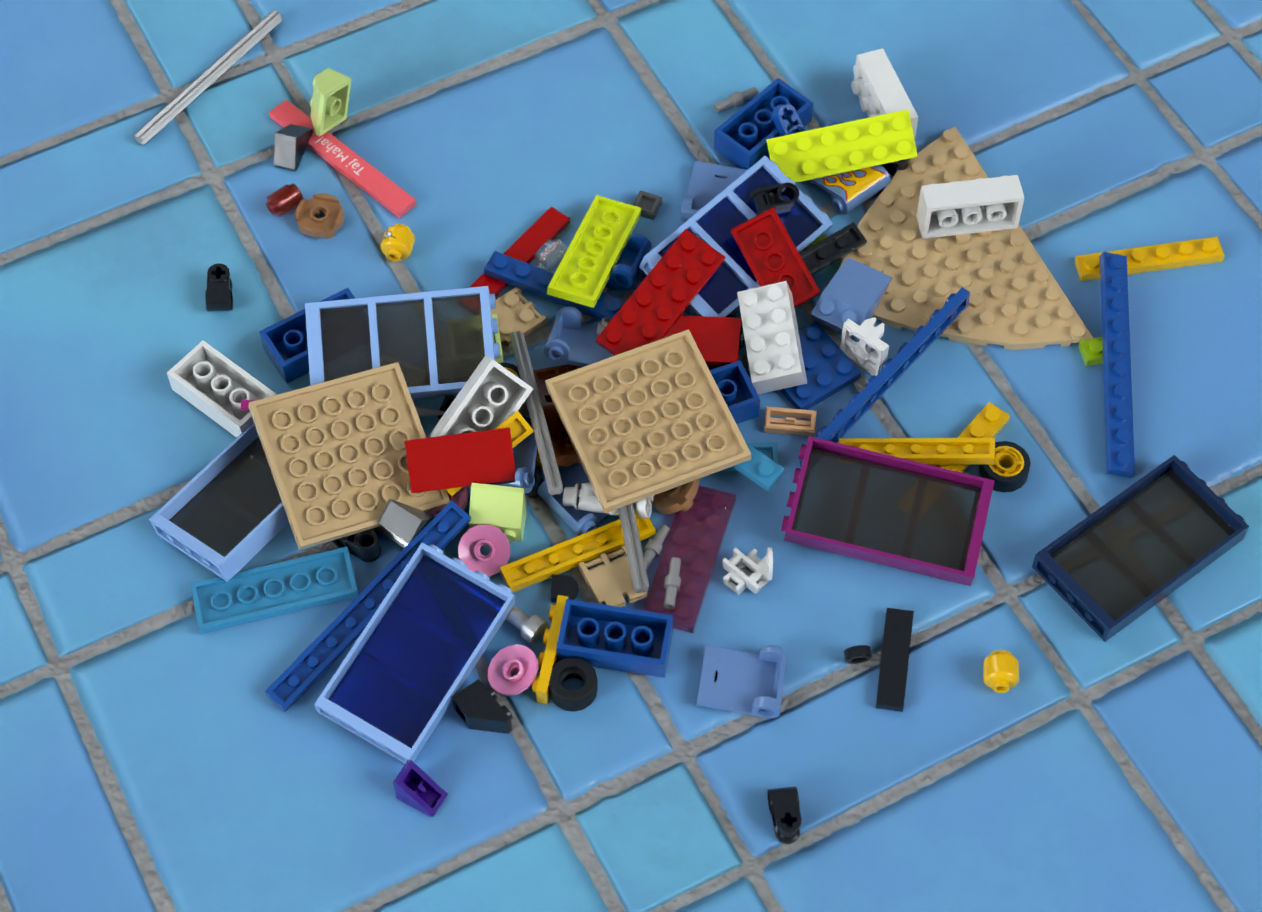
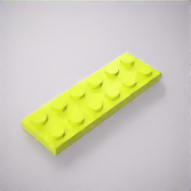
(844, 146)
(594, 251)

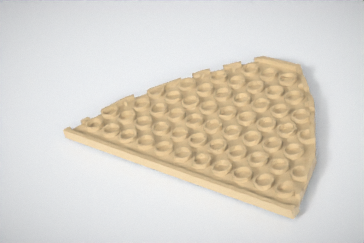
(1009, 285)

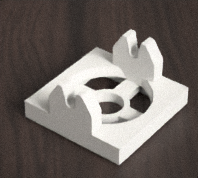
(869, 338)

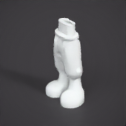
(585, 499)

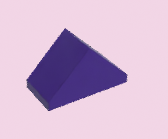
(418, 789)

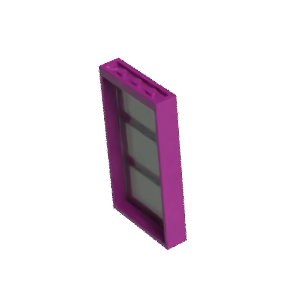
(888, 510)

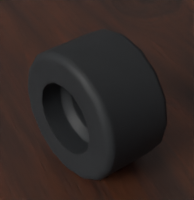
(577, 699)

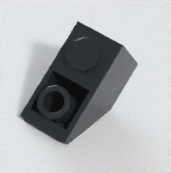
(480, 709)

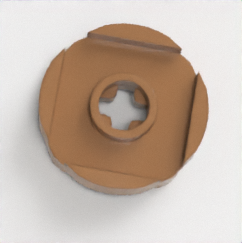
(320, 227)
(678, 500)

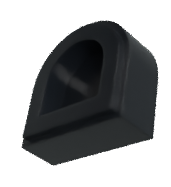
(564, 586)

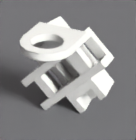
(745, 579)

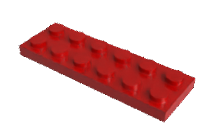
(662, 295)

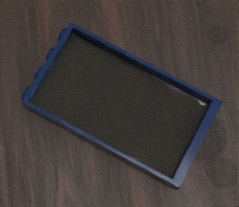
(1140, 547)

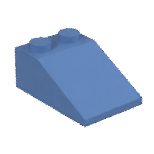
(850, 294)

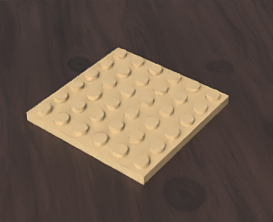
(647, 421)
(342, 452)

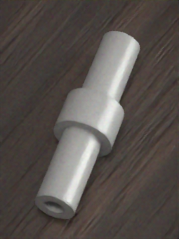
(735, 99)
(655, 545)
(672, 583)

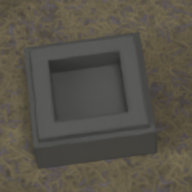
(649, 203)

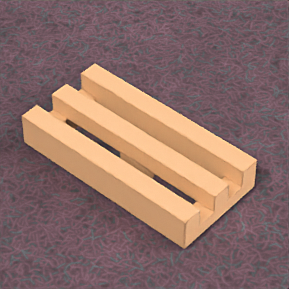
(790, 425)

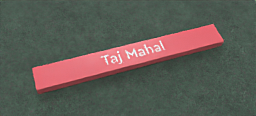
(347, 162)

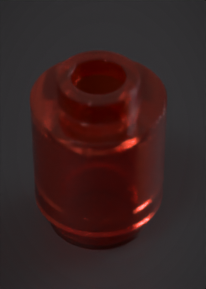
(284, 200)

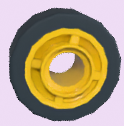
(1018, 465)

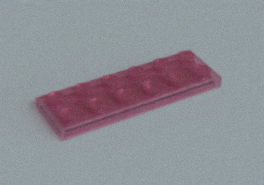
(696, 540)

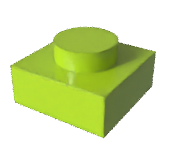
(1091, 351)

